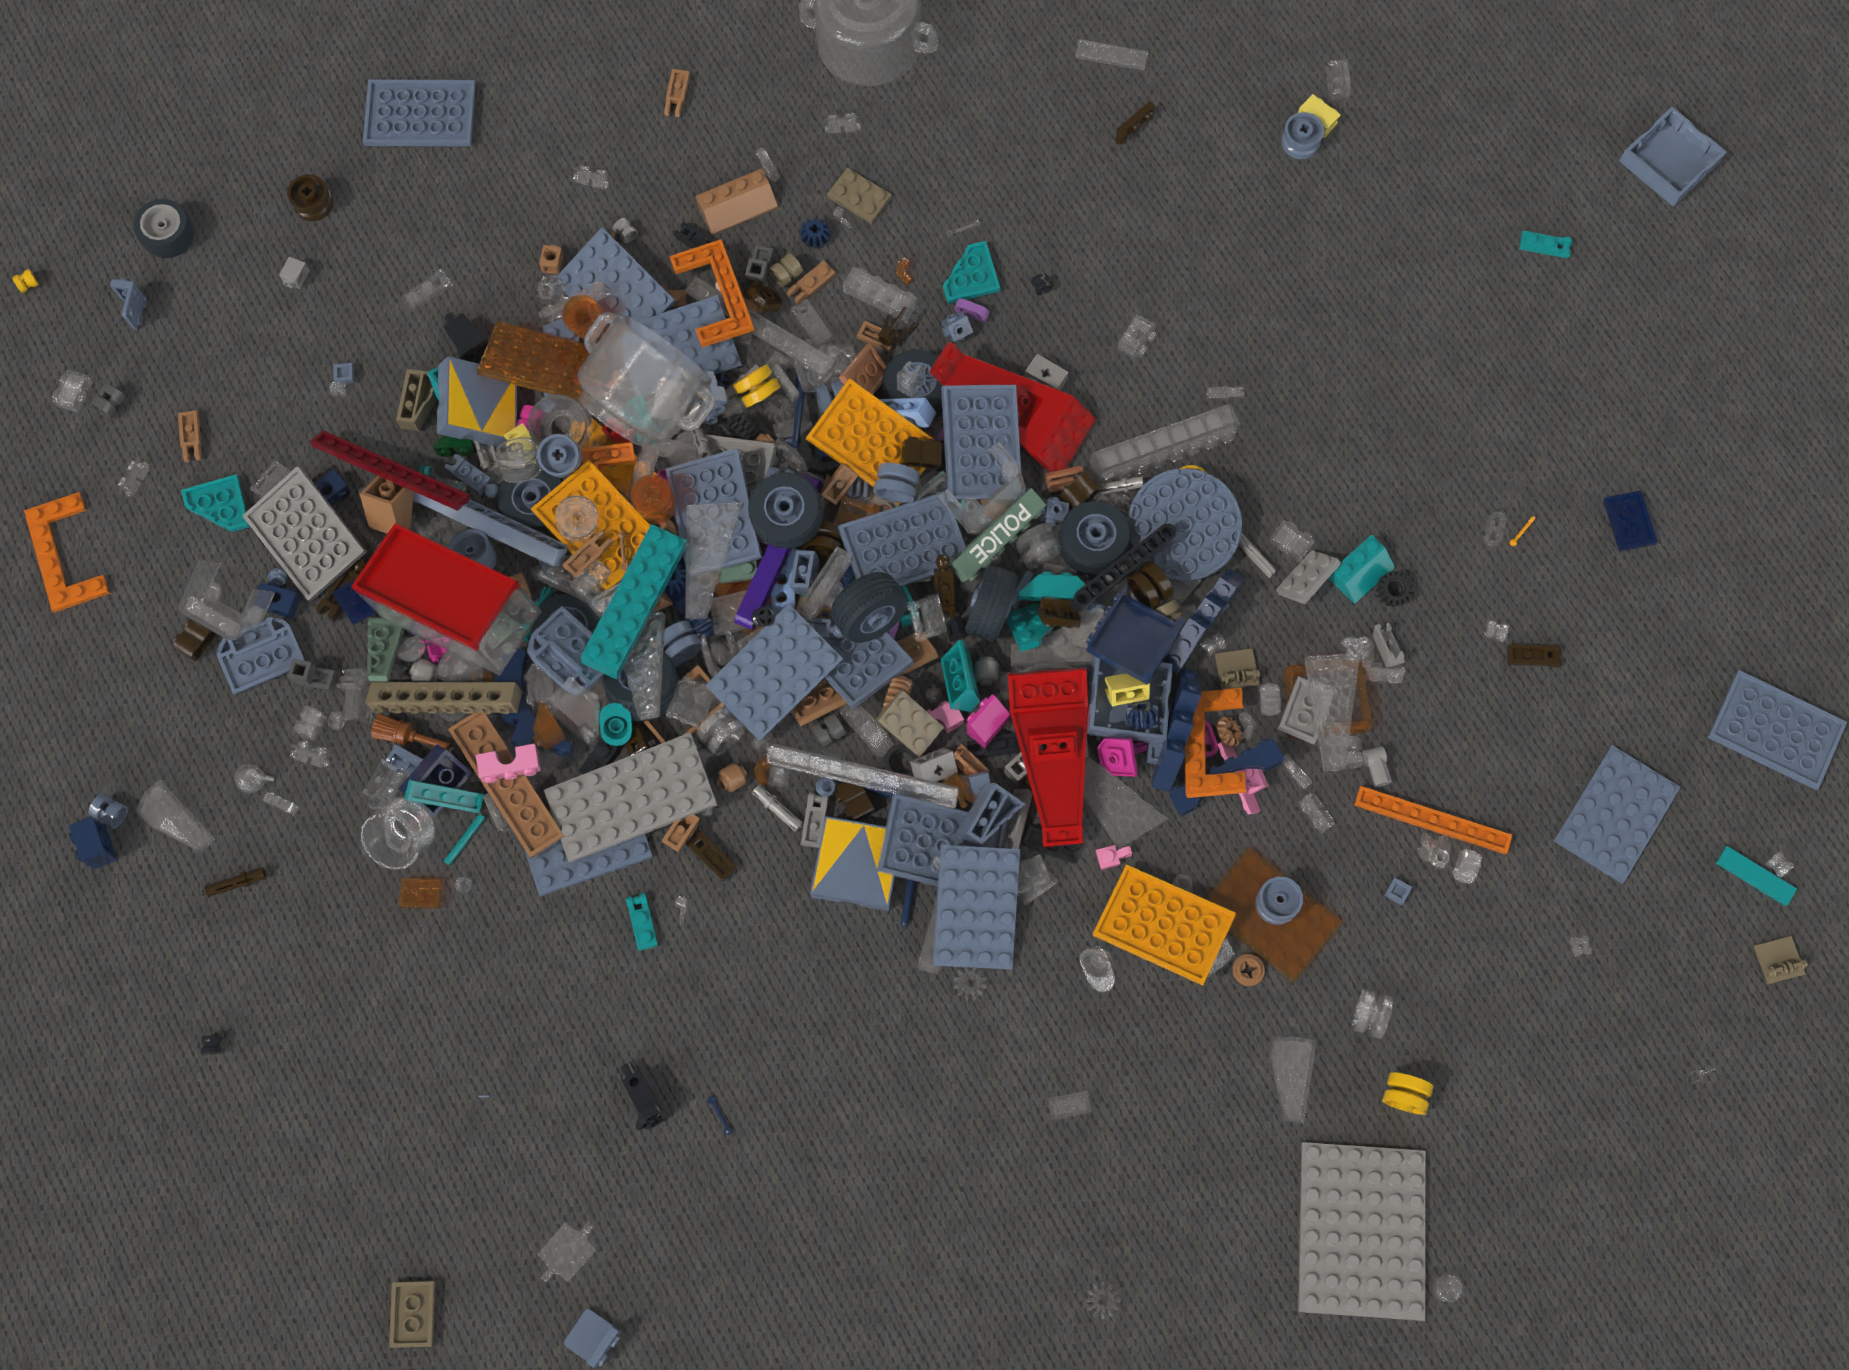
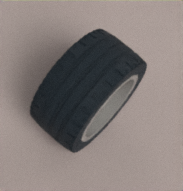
(164, 228)

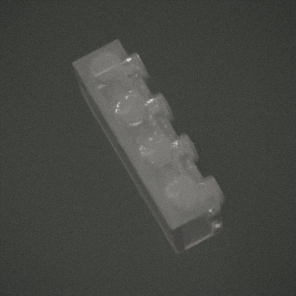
(879, 294)

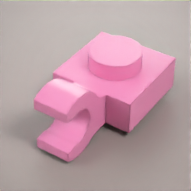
(1109, 857)

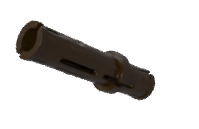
(244, 879)

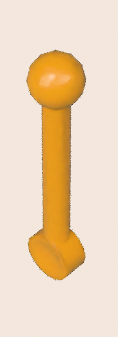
(1513, 542)

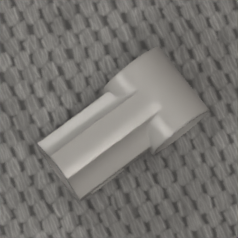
(1376, 761)

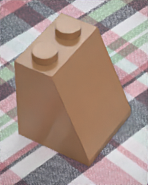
(387, 504)

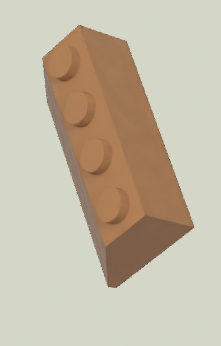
(736, 201)

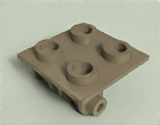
(1237, 669)
(1780, 960)

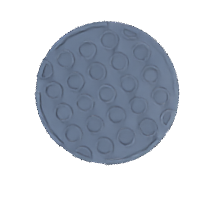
(1204, 518)

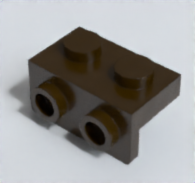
(1058, 612)

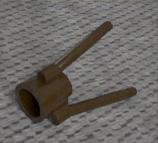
(888, 335)

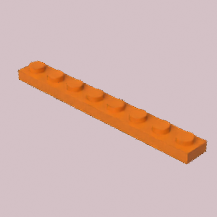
(1433, 820)

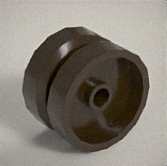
(310, 197)
(825, 541)
(1150, 585)

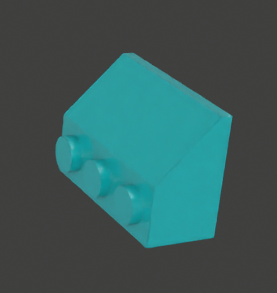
(1362, 569)
(960, 678)

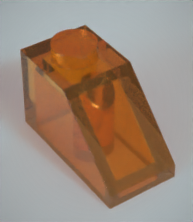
(546, 729)

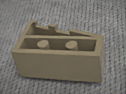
(416, 400)

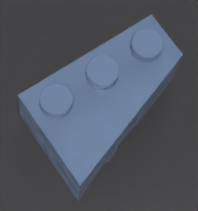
(988, 813)

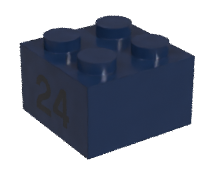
(92, 842)

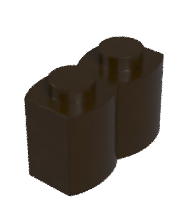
(921, 453)
(1081, 489)
(193, 640)
(855, 801)

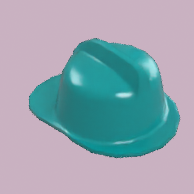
(615, 724)

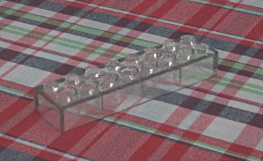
(1164, 445)

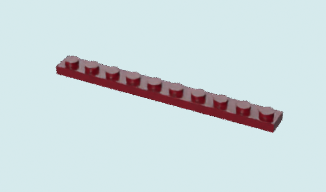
(390, 470)

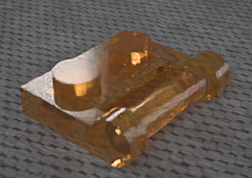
(845, 516)

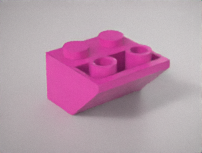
(987, 721)

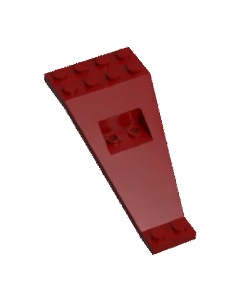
(1048, 420)
(1052, 710)

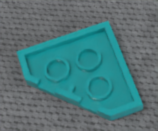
(972, 275)
(218, 502)
(1027, 627)

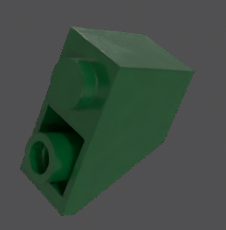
(449, 445)

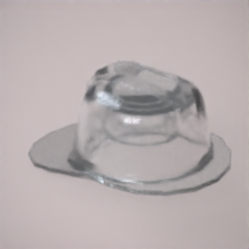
(1098, 968)

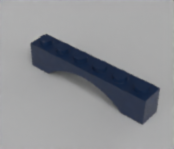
(1262, 757)

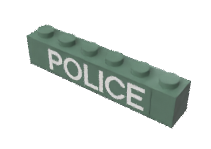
(996, 535)

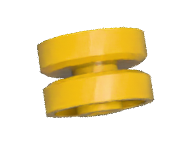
(757, 386)
(1407, 1093)

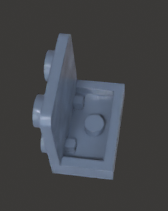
(133, 299)
(592, 1338)

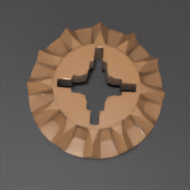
(1229, 737)
(1252, 962)

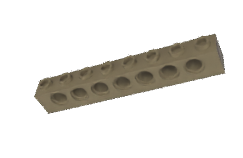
(444, 697)

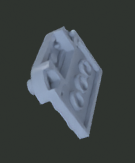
(559, 647)
(259, 654)

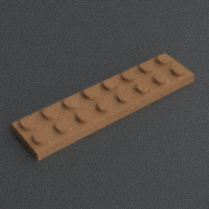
(825, 697)
(513, 797)

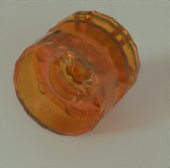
(578, 311)
(659, 506)

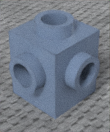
(956, 327)
(1054, 511)

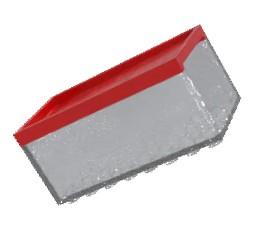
(447, 598)

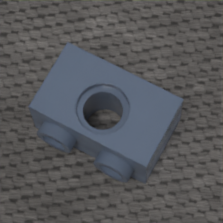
(804, 571)

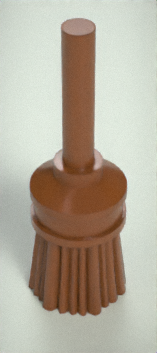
(401, 732)

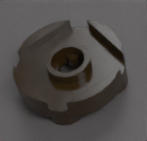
(766, 297)

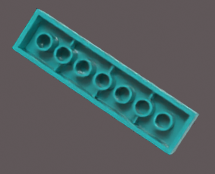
(633, 602)

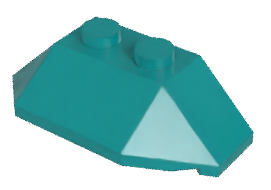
(1052, 586)

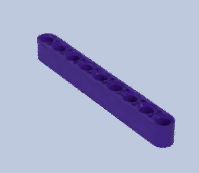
(765, 578)

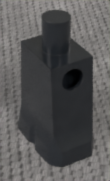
(466, 338)
(648, 1109)

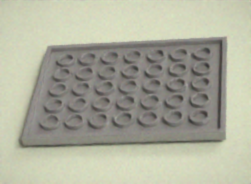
(1362, 1231)

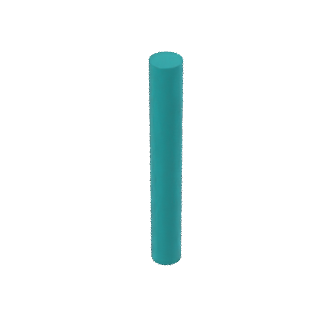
(464, 839)

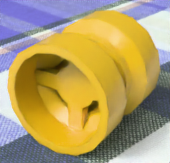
(28, 277)

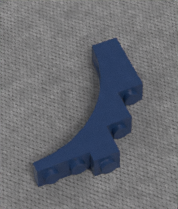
(1203, 618)
(524, 718)
(1178, 731)

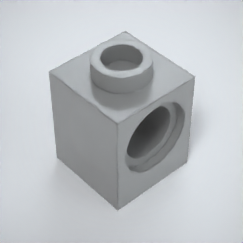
(294, 273)

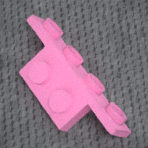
(1254, 781)

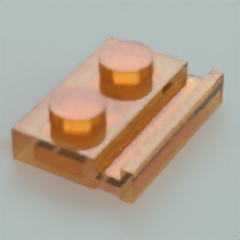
(420, 893)

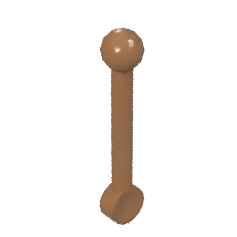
(621, 535)

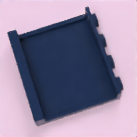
(1133, 637)

